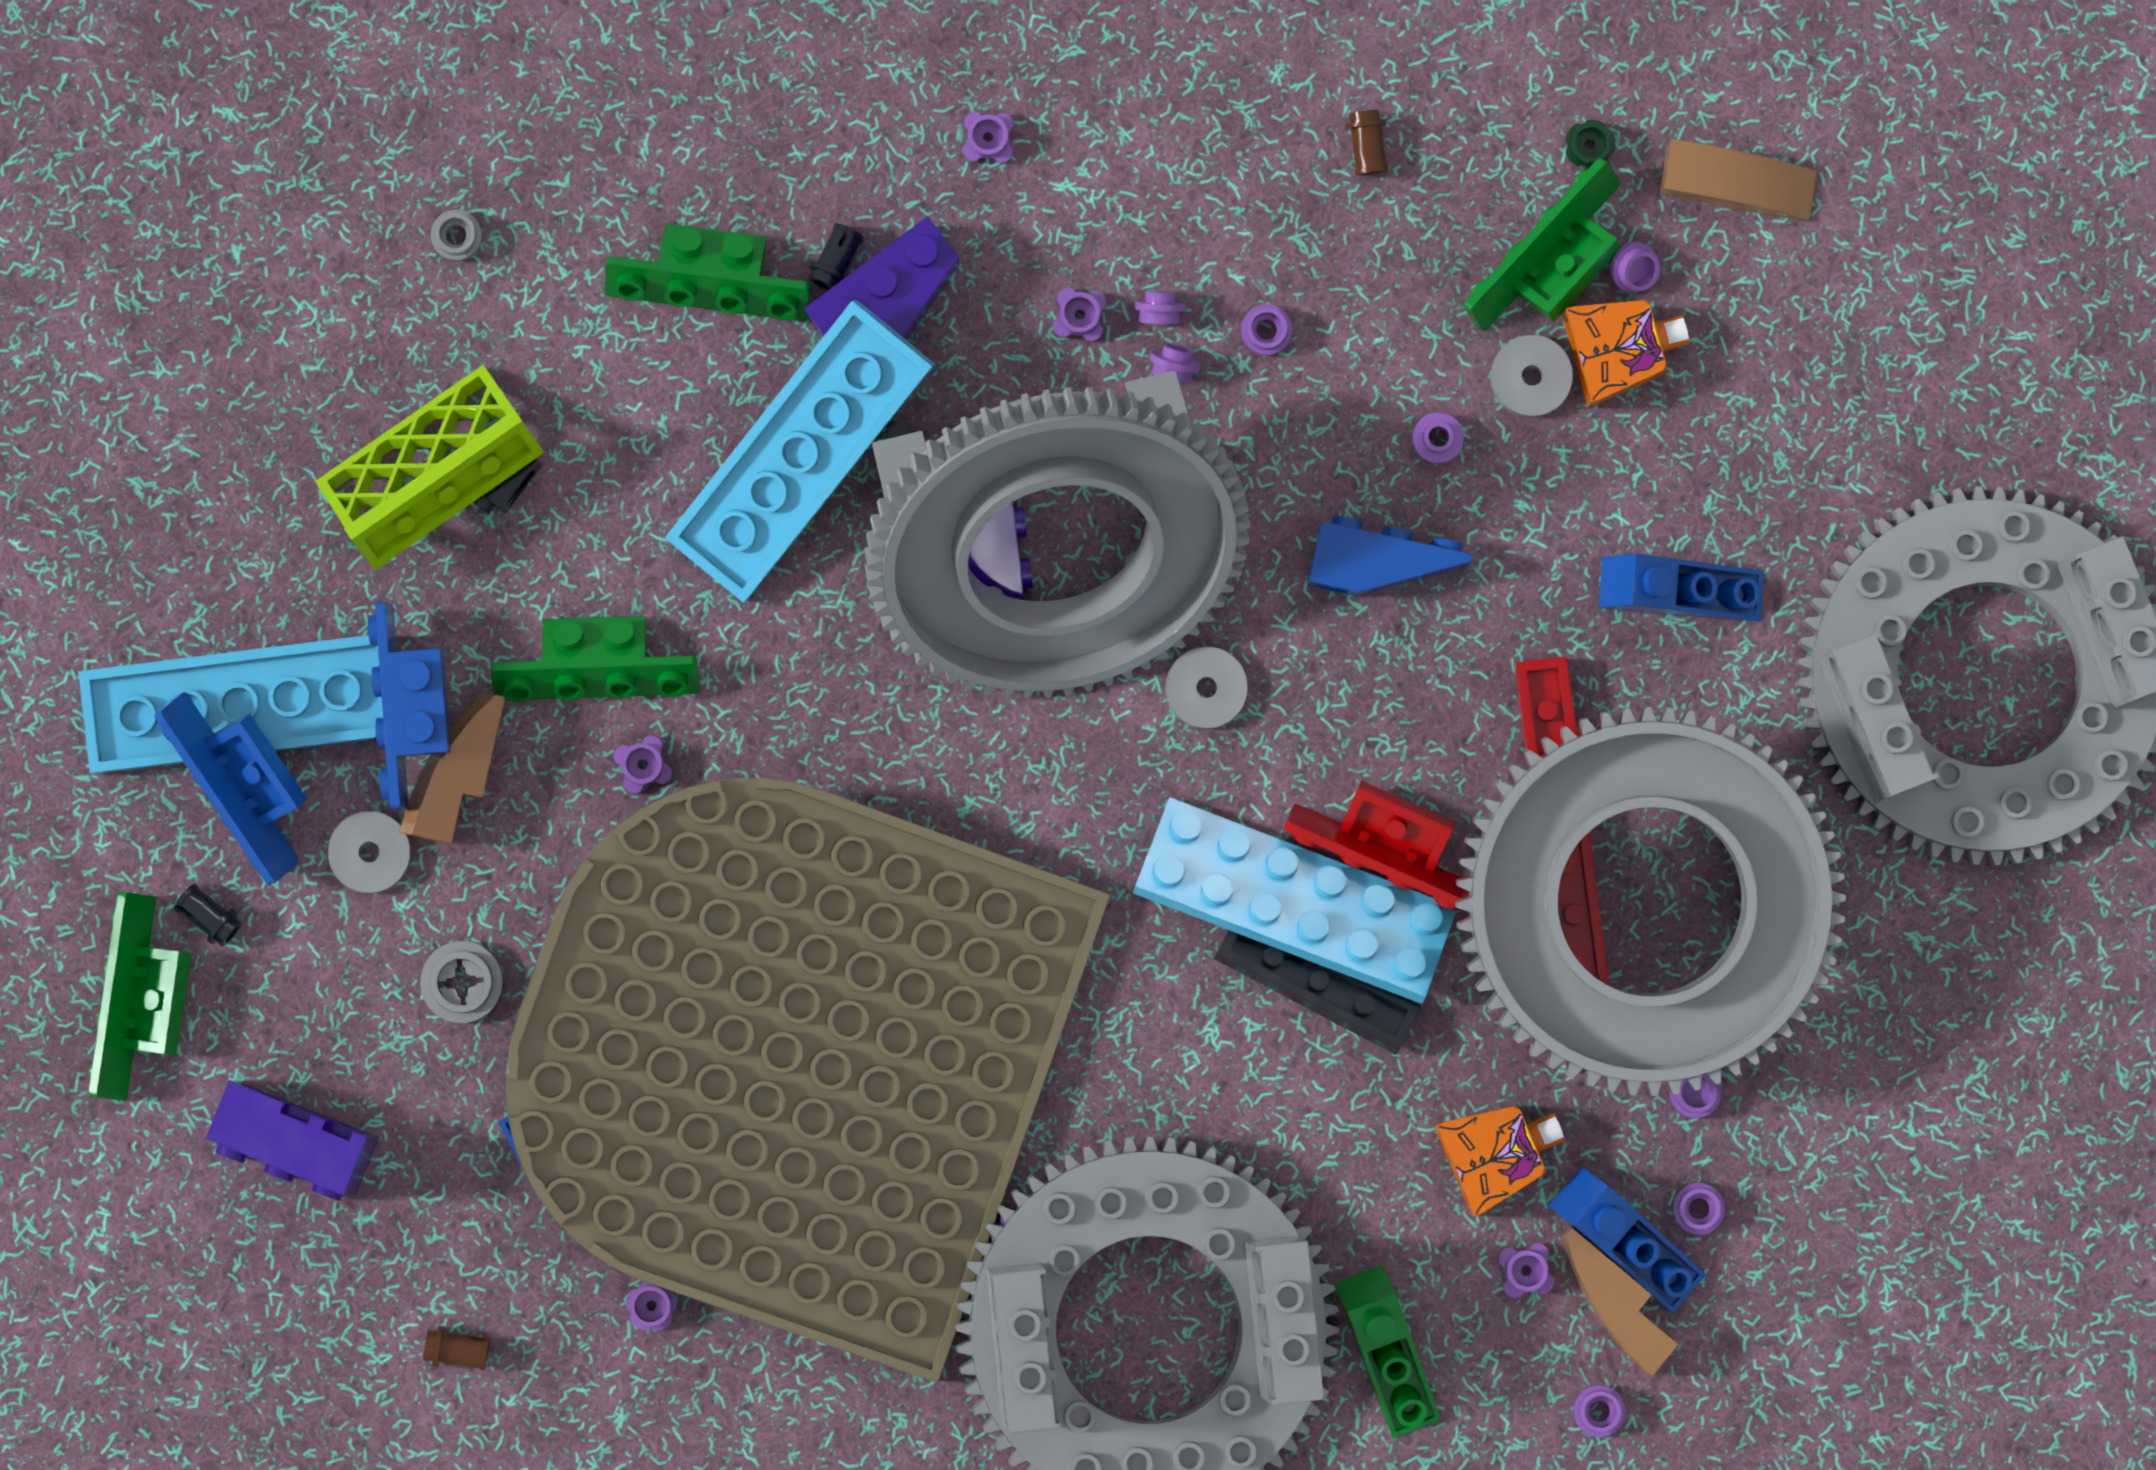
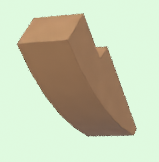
(1737, 180)
(448, 776)
(1617, 1304)

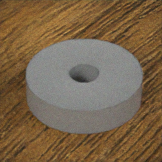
(1526, 399)
(1199, 710)
(346, 847)

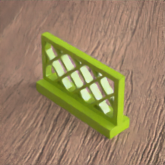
(441, 484)

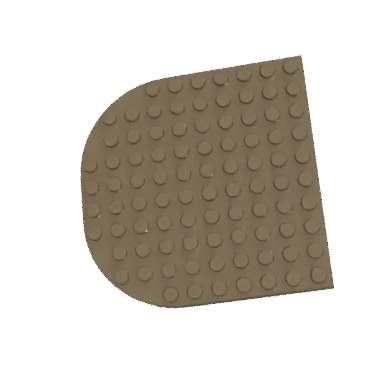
(793, 1057)

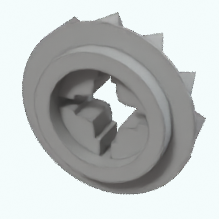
(443, 966)

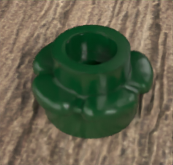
(1589, 131)

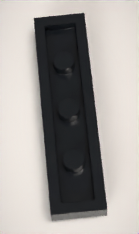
(1349, 1002)

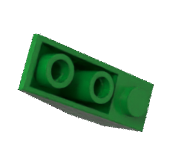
(1387, 1350)

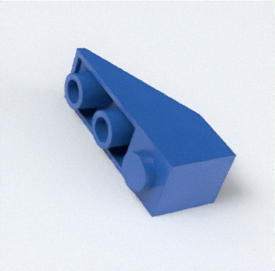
(1366, 561)
(1680, 588)
(1627, 1239)

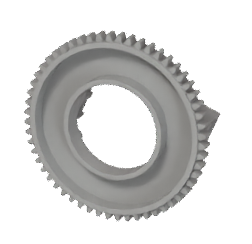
(952, 486)
(1856, 682)
(1779, 926)
(1125, 1197)

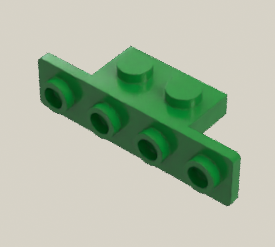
(1555, 256)
(710, 273)
(595, 661)
(139, 998)

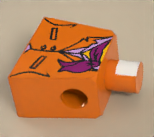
(1619, 346)
(1496, 1153)

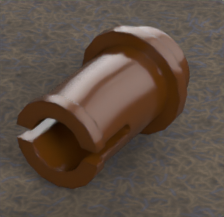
(1367, 141)
(456, 1349)

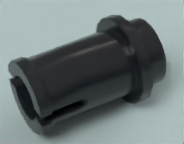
(835, 259)
(208, 915)

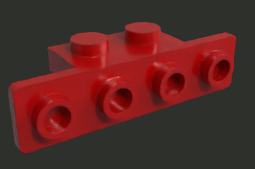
(1386, 837)

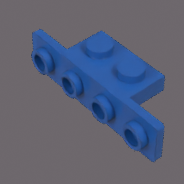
(412, 704)
(240, 779)

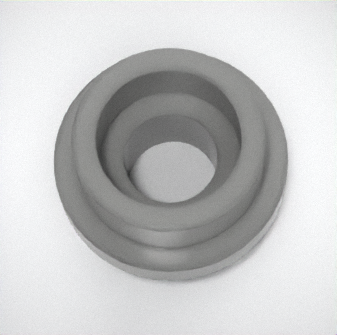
(444, 224)

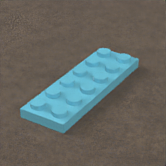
(800, 450)
(293, 692)
(1294, 900)

